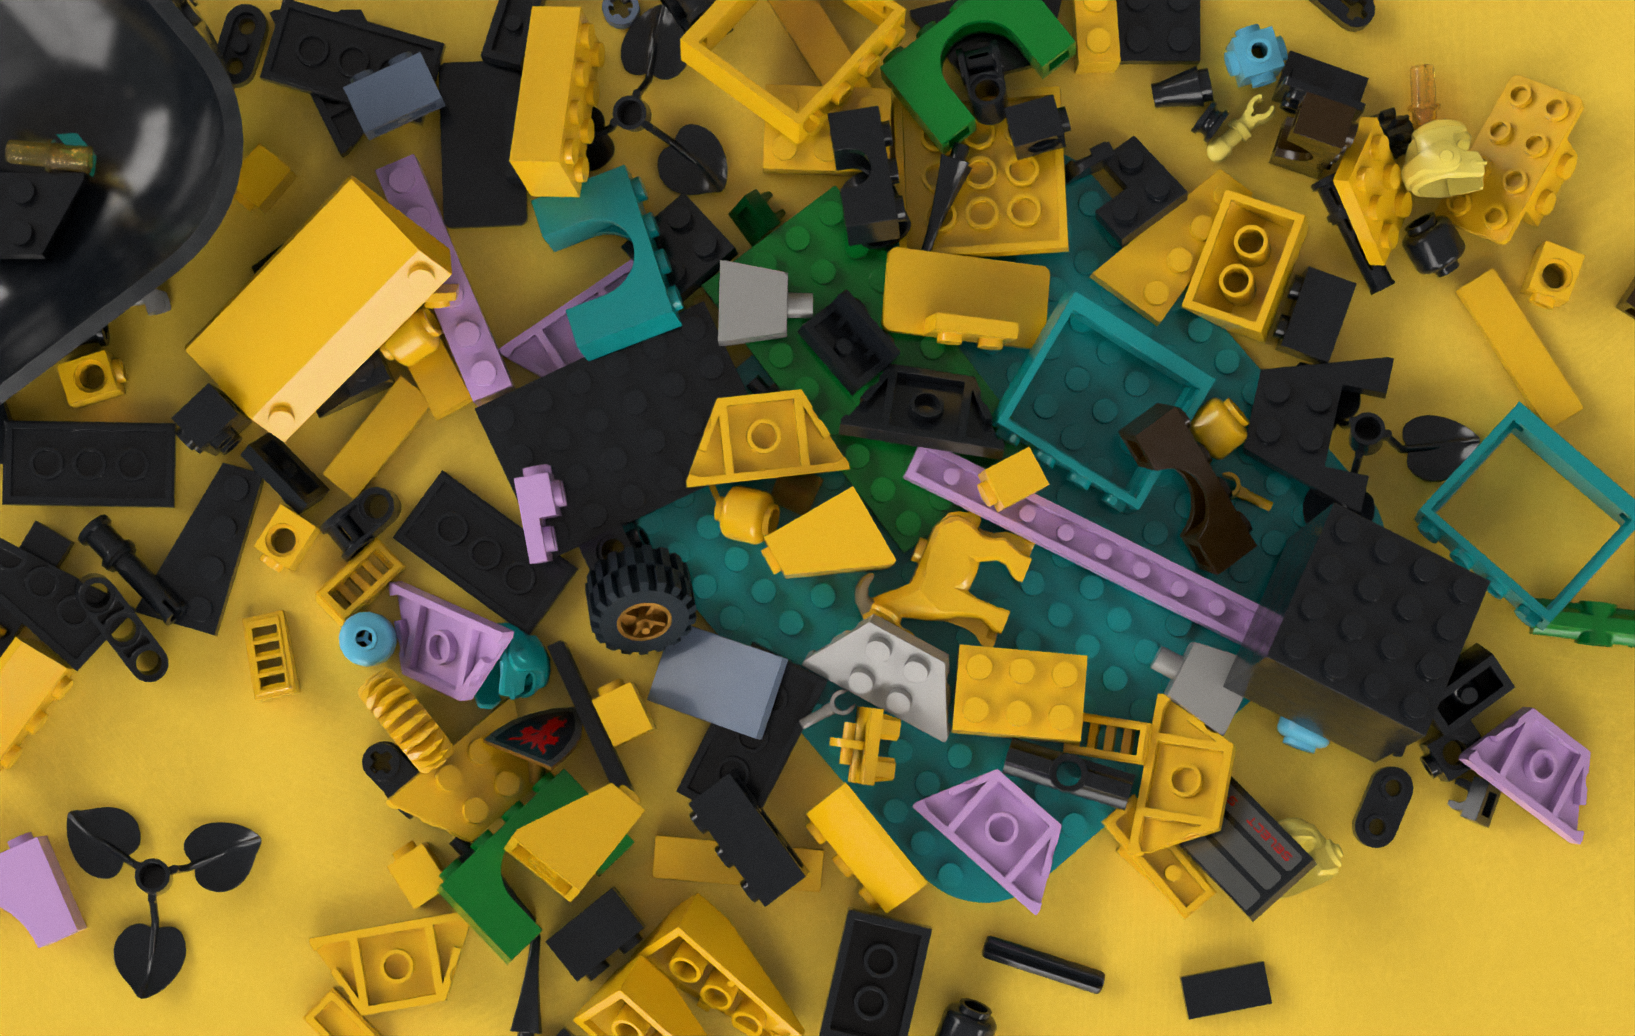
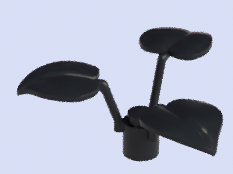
(695, 158)
(1433, 447)
(217, 851)

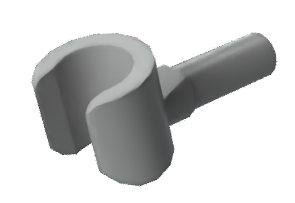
(155, 302)
(826, 711)

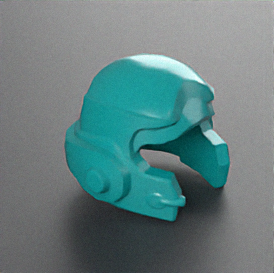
(518, 672)

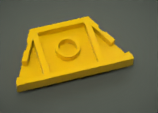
(763, 440)
(1182, 781)
(472, 785)
(395, 962)

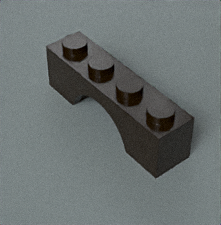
(1314, 136)
(1215, 529)

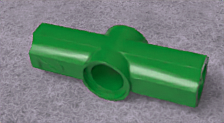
(1591, 624)

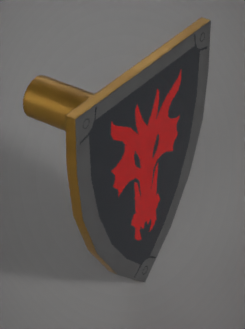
(540, 738)

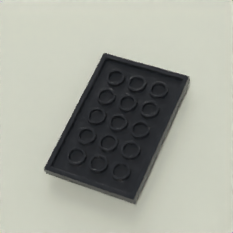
(616, 426)

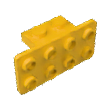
(1524, 158)
(964, 299)

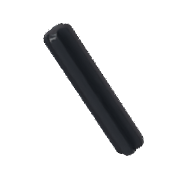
(1043, 964)

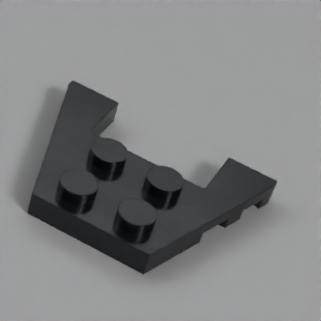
(1296, 420)

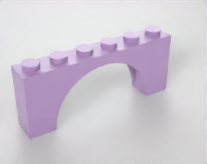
(37, 890)

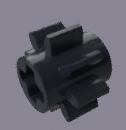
(1397, 129)

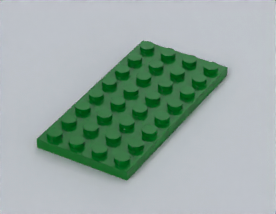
(821, 262)

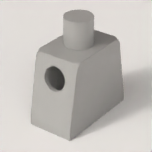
(756, 304)
(1198, 683)

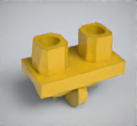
(861, 746)

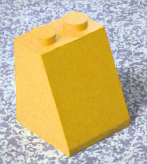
(829, 541)
(577, 838)

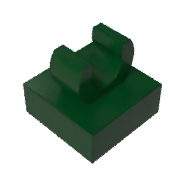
(755, 216)

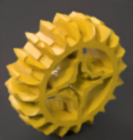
(406, 720)

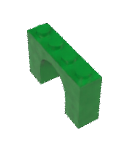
(918, 69)
(477, 885)

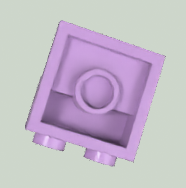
(538, 500)

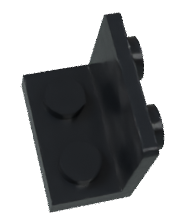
(1310, 75)

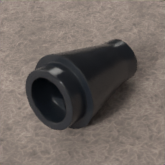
(1185, 89)

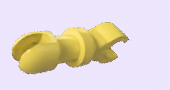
(1239, 130)

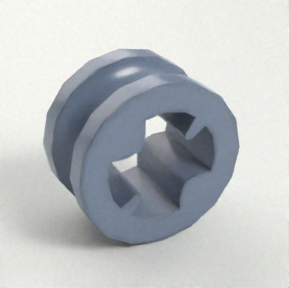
(616, 20)

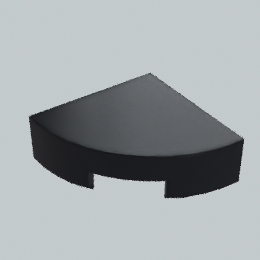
(1095, 162)

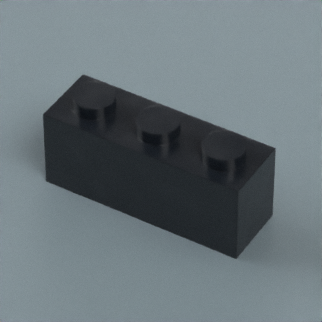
(747, 839)

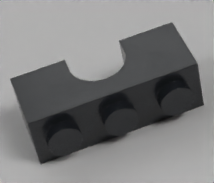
(861, 144)

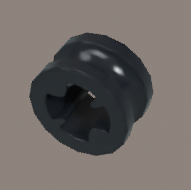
(1210, 121)

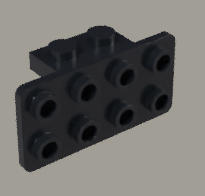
(476, 146)

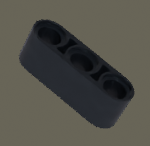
(130, 646)

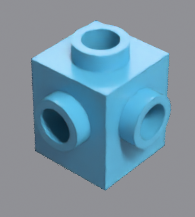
(1248, 68)

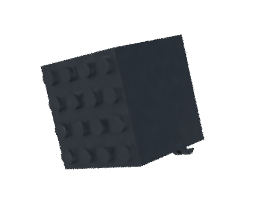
(1357, 634)

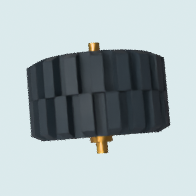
(640, 600)

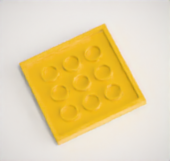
(1003, 203)

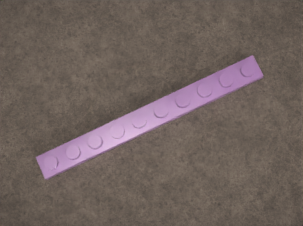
(1089, 546)

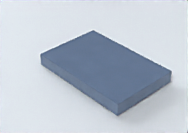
(719, 681)

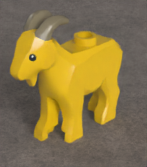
(945, 574)

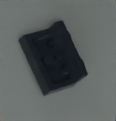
(849, 342)

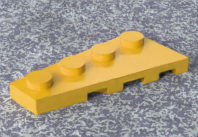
(1163, 258)

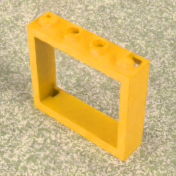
(724, 14)

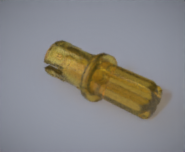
(1423, 95)
(50, 155)

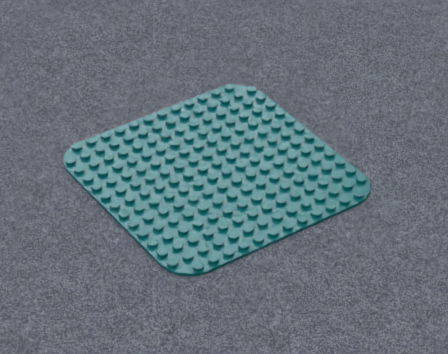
(1079, 405)

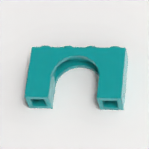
(645, 300)

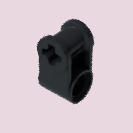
(984, 76)
(359, 522)
(391, 780)

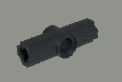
(1041, 764)

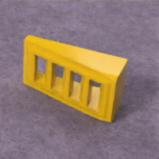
(370, 593)
(257, 674)
(1109, 742)

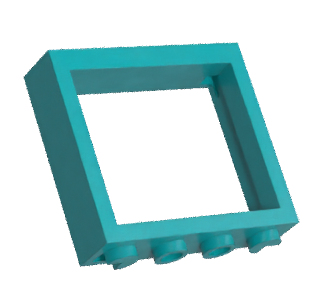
(1072, 303)
(1572, 467)

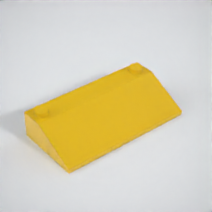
(320, 307)

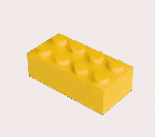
(556, 102)

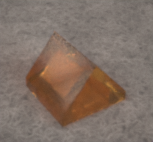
(797, 492)

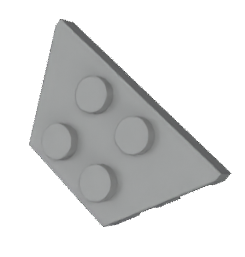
(890, 672)

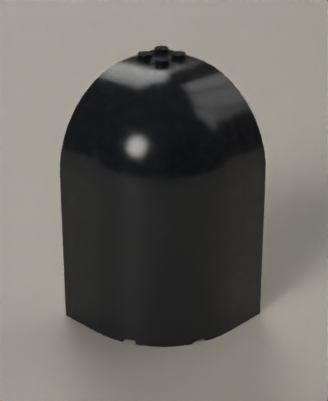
(168, 145)

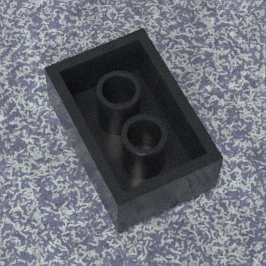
(875, 976)

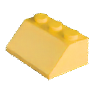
(1246, 265)
(28, 684)
(864, 849)

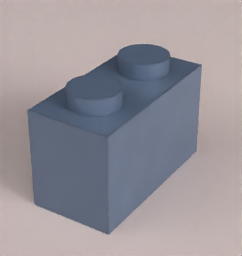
(393, 94)

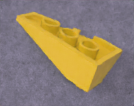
(712, 963)
(637, 1003)

